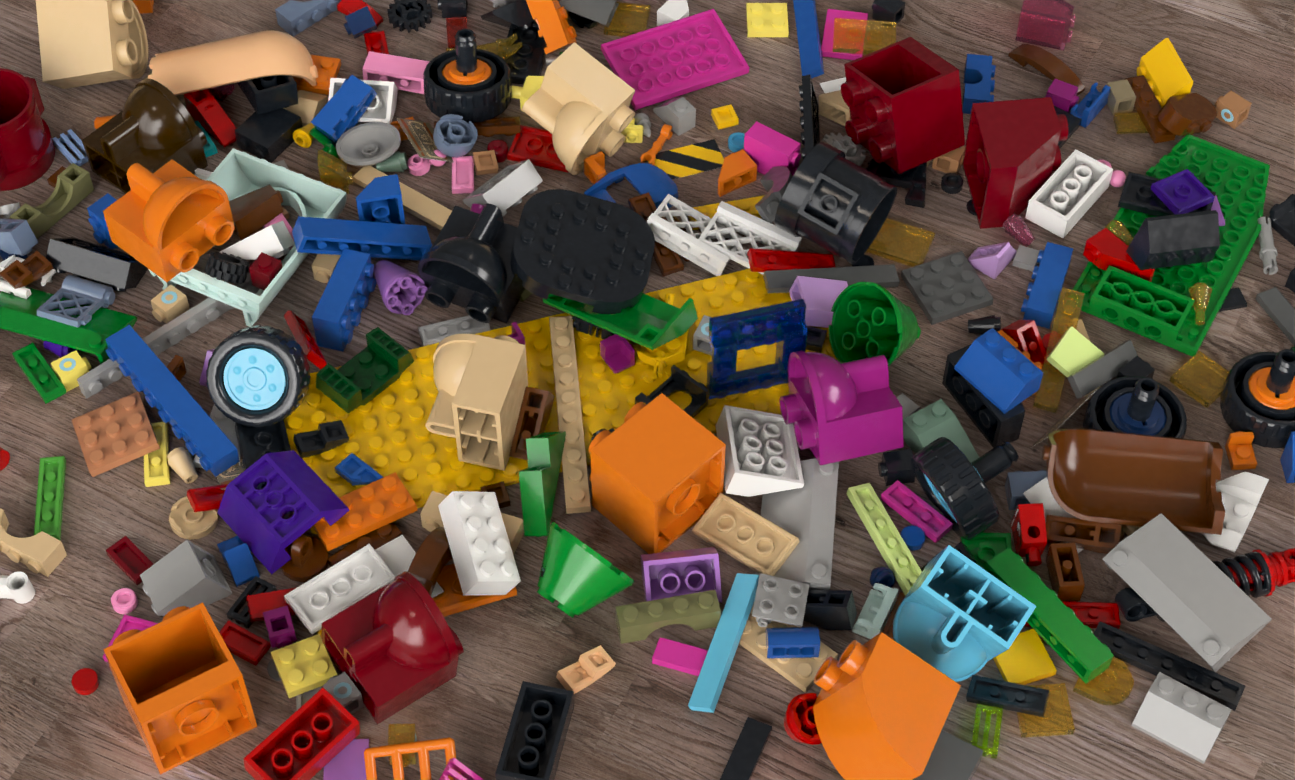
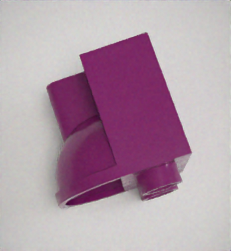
(841, 406)

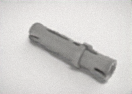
(1268, 251)

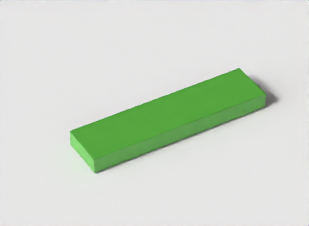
(50, 496)

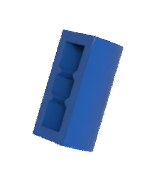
(792, 642)

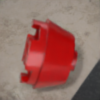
(800, 720)

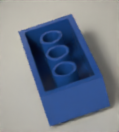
(344, 300)

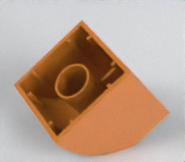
(881, 710)

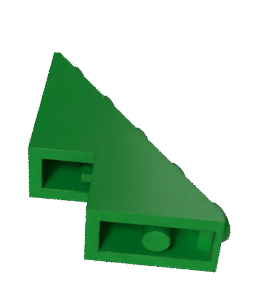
(540, 481)

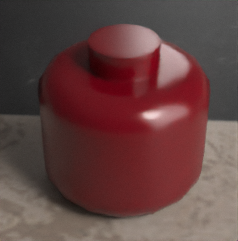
(500, 148)

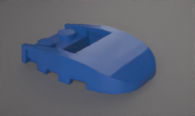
(643, 178)

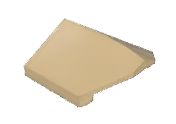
(308, 105)

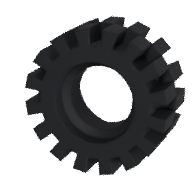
(227, 267)

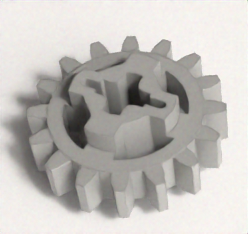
(852, 151)

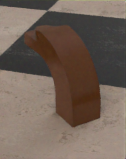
(431, 559)

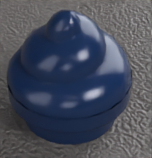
(883, 576)

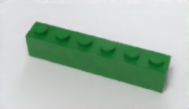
(1052, 619)

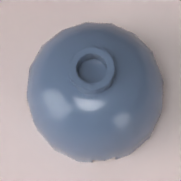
(454, 136)

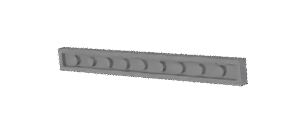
(162, 339)

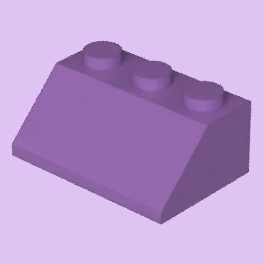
(681, 573)

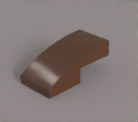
(28, 271)

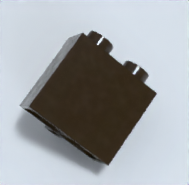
(146, 132)

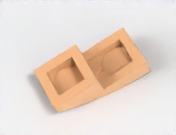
(587, 670)

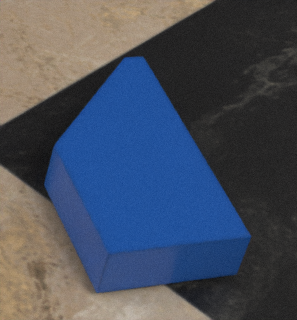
(356, 471)

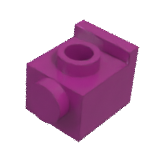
(279, 627)

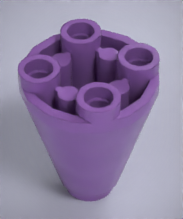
(399, 287)

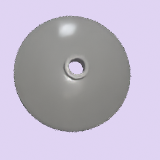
(368, 143)

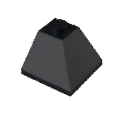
(511, 15)

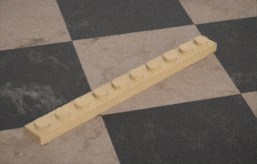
(569, 415)

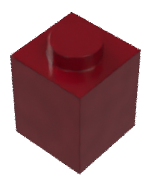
(264, 270)

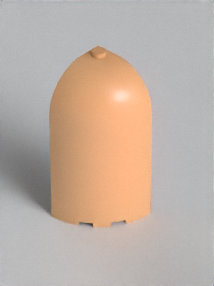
(232, 62)

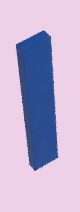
(808, 38)

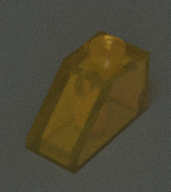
(334, 171)

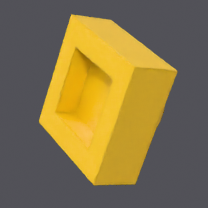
(724, 116)

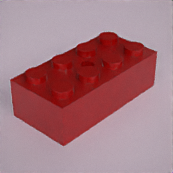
(319, 726)

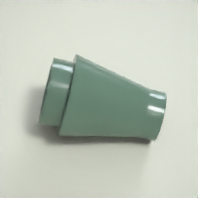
(395, 163)

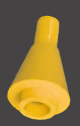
(302, 137)

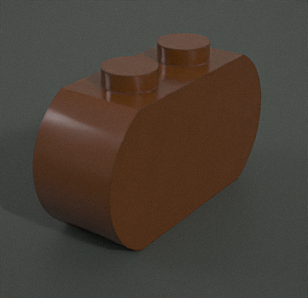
(1187, 114)

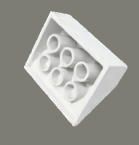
(758, 453)

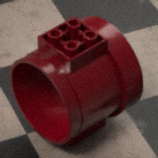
(24, 136)

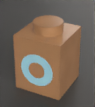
(1232, 109)

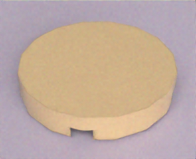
(191, 524)

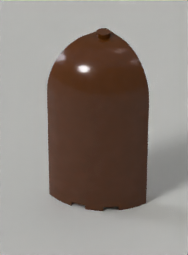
(1136, 478)

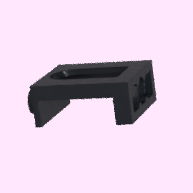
(682, 382)

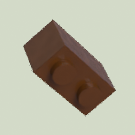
(1065, 571)

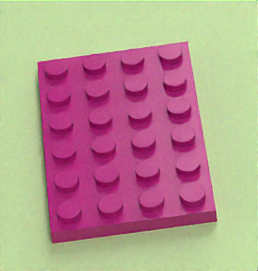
(675, 58)

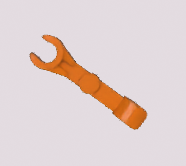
(650, 155)

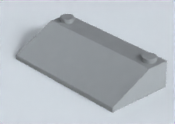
(811, 518)
(1187, 590)

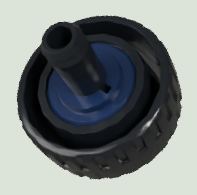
(1136, 407)

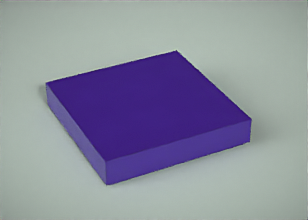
(1182, 192)

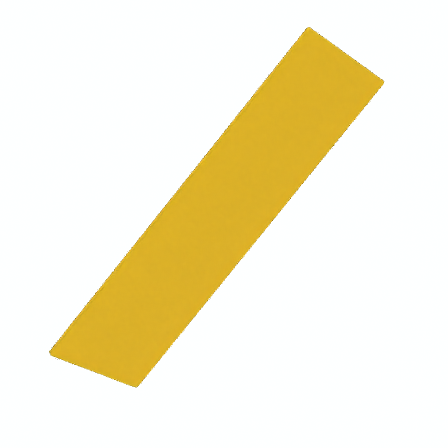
(392, 430)

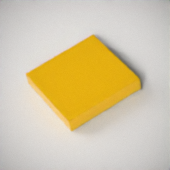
(1025, 660)

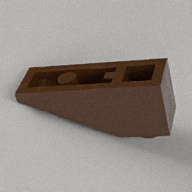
(531, 420)
(1087, 535)

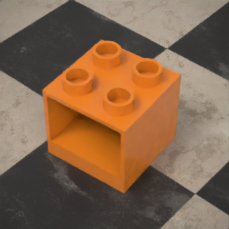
(656, 473)
(181, 686)

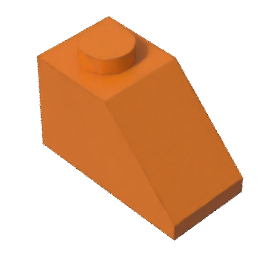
(736, 172)

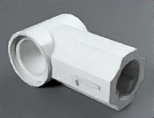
(11, 589)

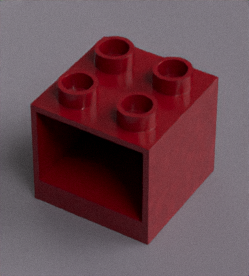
(904, 104)

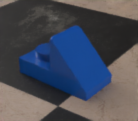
(238, 560)

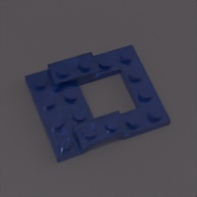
(748, 329)

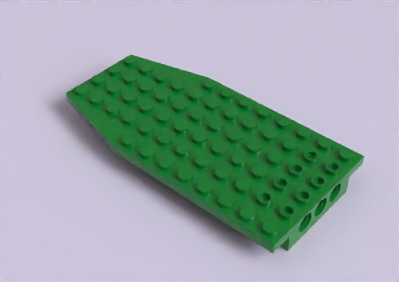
(1164, 306)

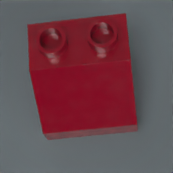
(1010, 155)

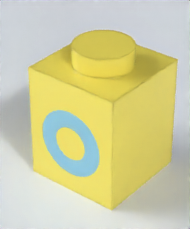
(70, 368)

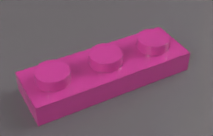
(916, 511)

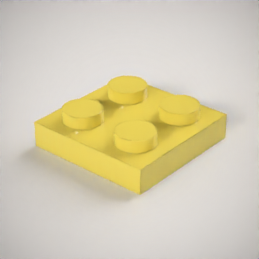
(767, 20)
(303, 665)

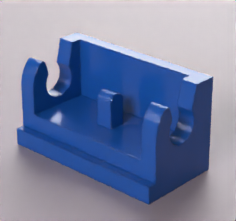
(1091, 104)

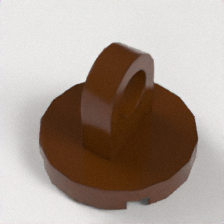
(307, 559)

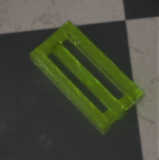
(988, 709)

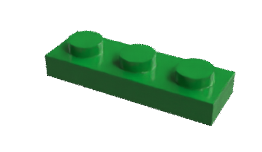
(39, 373)

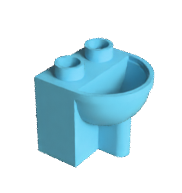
(959, 616)

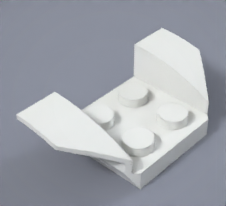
(1240, 499)

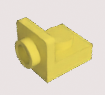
(633, 133)

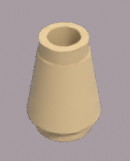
(182, 464)

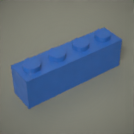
(1047, 285)

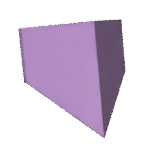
(992, 258)

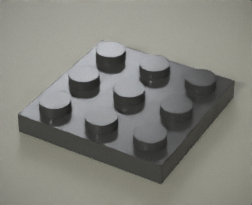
(947, 287)

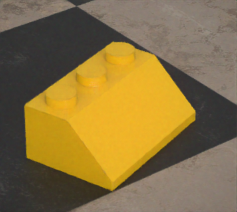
(1165, 72)

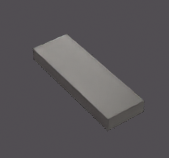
(438, 331)

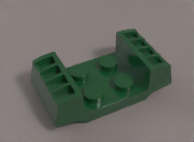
(365, 373)

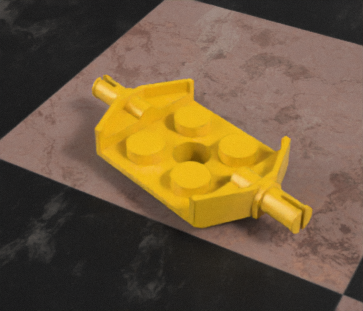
(668, 353)

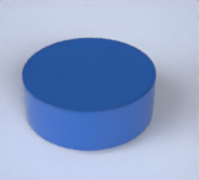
(913, 537)

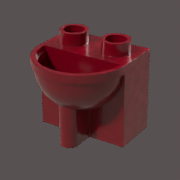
(393, 646)

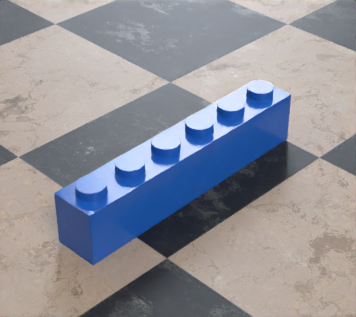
(374, 238)

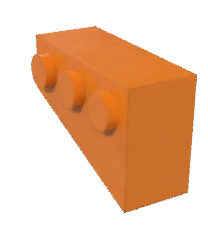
(552, 24)

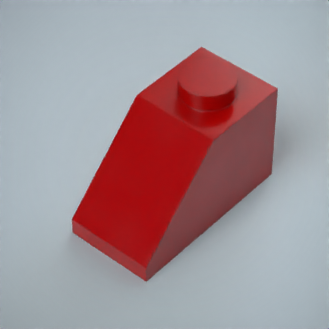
(1028, 339)

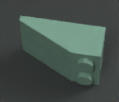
(936, 422)

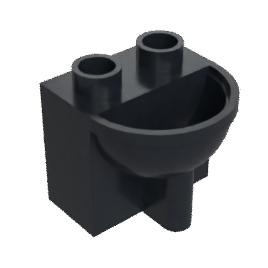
(473, 265)

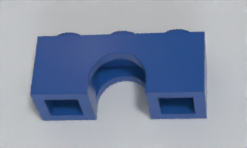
(978, 81)

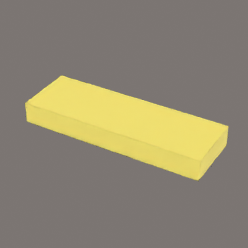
(156, 463)

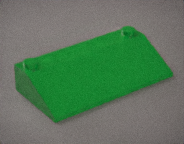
(21, 317)
(647, 323)

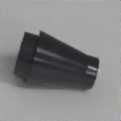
(983, 324)

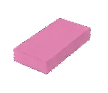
(462, 175)

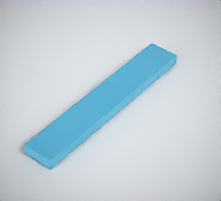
(724, 643)

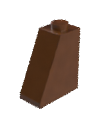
(255, 210)

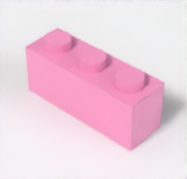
(403, 71)

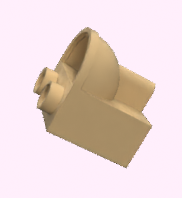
(90, 41)
(581, 107)
(479, 395)

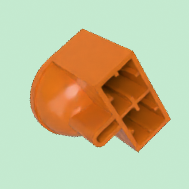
(169, 218)

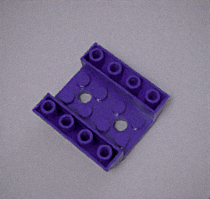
(259, 514)

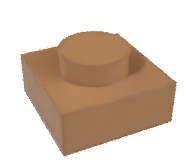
(485, 162)

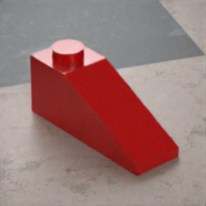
(1107, 249)

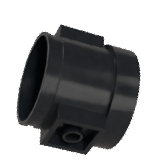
(835, 203)

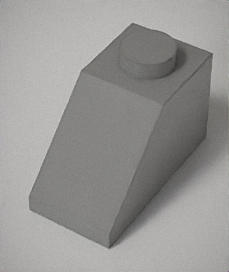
(678, 114)

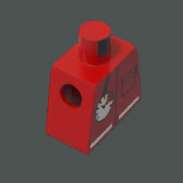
(1029, 532)

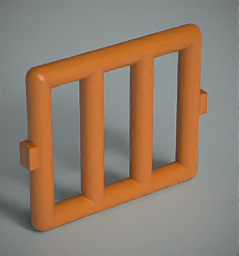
(397, 750)

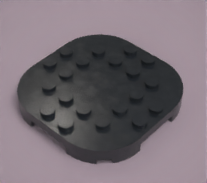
(583, 250)

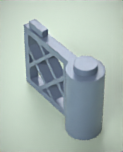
(79, 292)

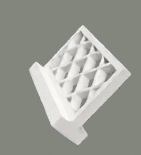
(750, 226)
(688, 243)

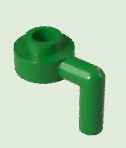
(328, 145)

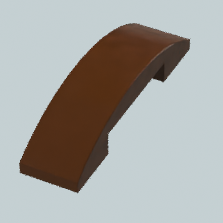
(1046, 64)

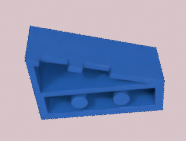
(344, 108)

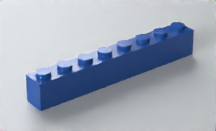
(172, 401)

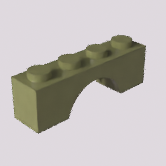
(71, 188)
(640, 619)

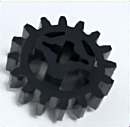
(409, 14)

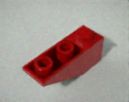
(211, 116)

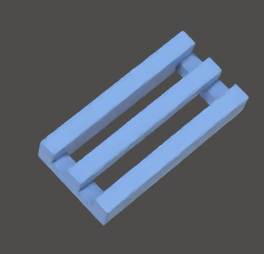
(66, 139)

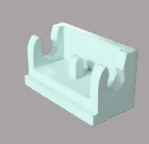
(875, 611)

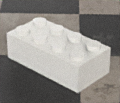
(1069, 193)
(479, 543)

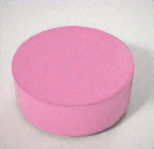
(124, 601)

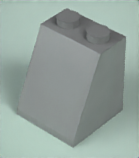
(184, 579)

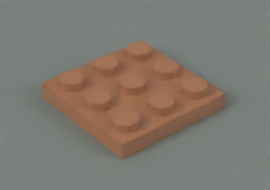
(115, 434)

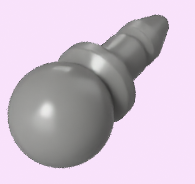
(643, 119)

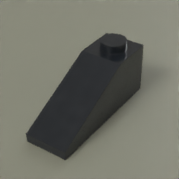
(831, 609)

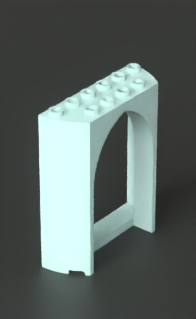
(238, 176)

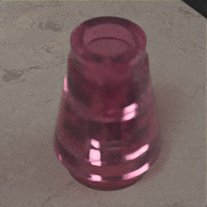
(1018, 230)

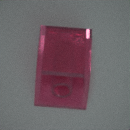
(1046, 23)

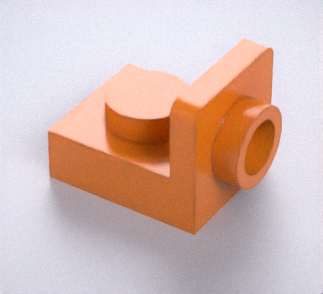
(595, 167)
(1240, 451)

